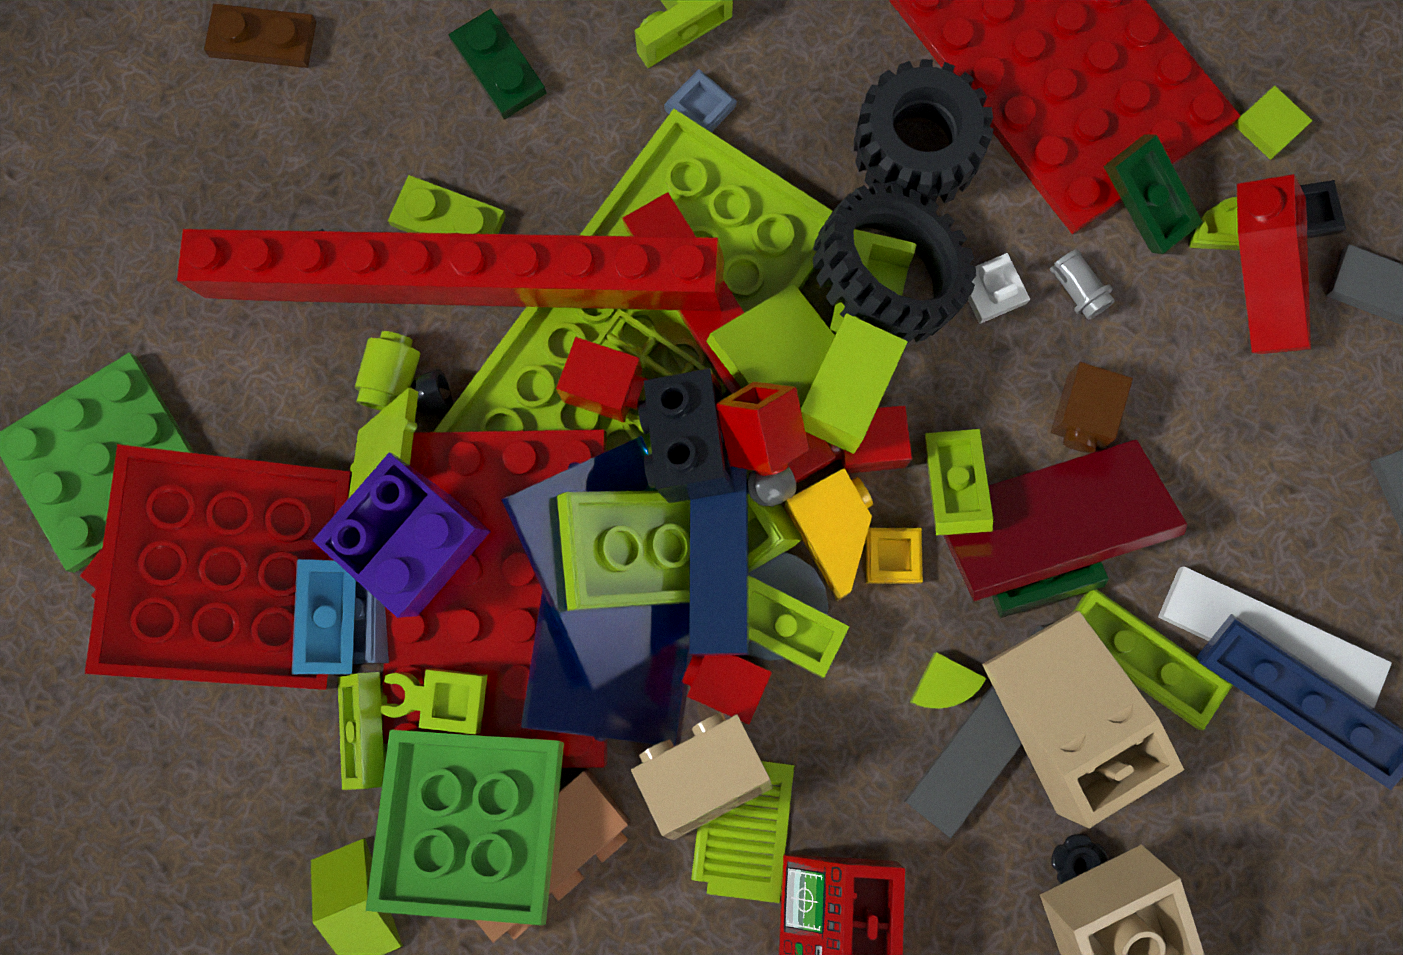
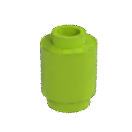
(386, 370)

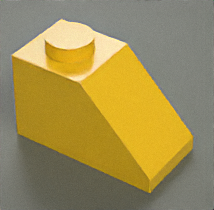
(833, 527)

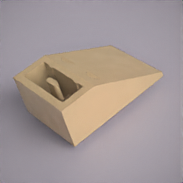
(1081, 721)

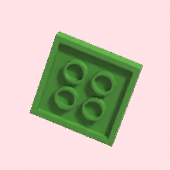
(68, 452)
(466, 827)

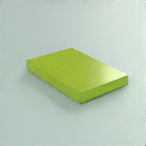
(624, 549)

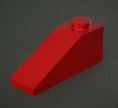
(1275, 263)

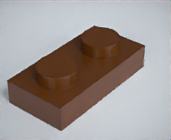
(260, 35)

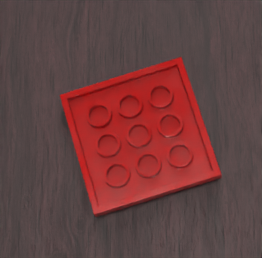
(207, 566)

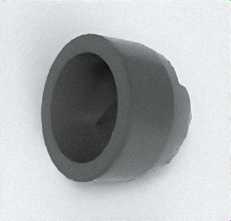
(771, 489)

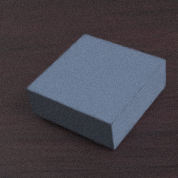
(702, 101)

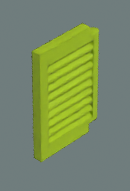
(714, 859)

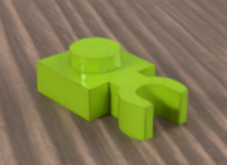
(446, 699)

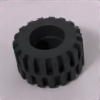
(930, 95)

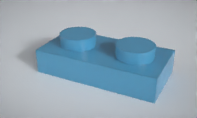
(323, 618)

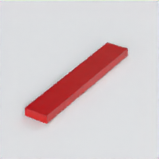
(664, 219)

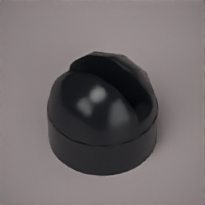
(429, 395)

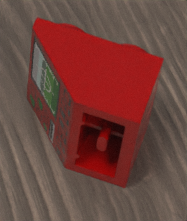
(841, 906)

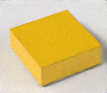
(894, 556)

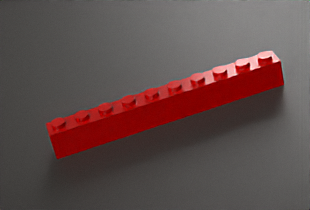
(454, 269)

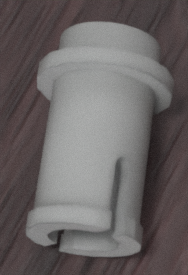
(1082, 284)

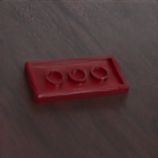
(1067, 520)

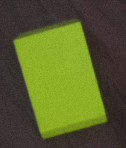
(340, 901)

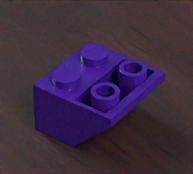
(401, 536)

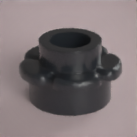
(1076, 847)

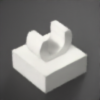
(996, 289)

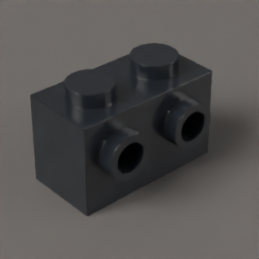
(685, 437)

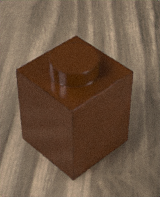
(1091, 407)

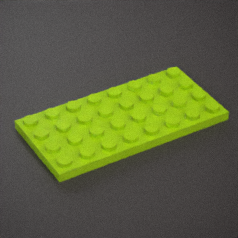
(723, 194)

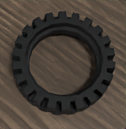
(910, 222)

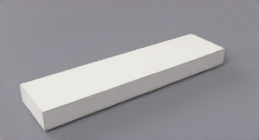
(1205, 604)

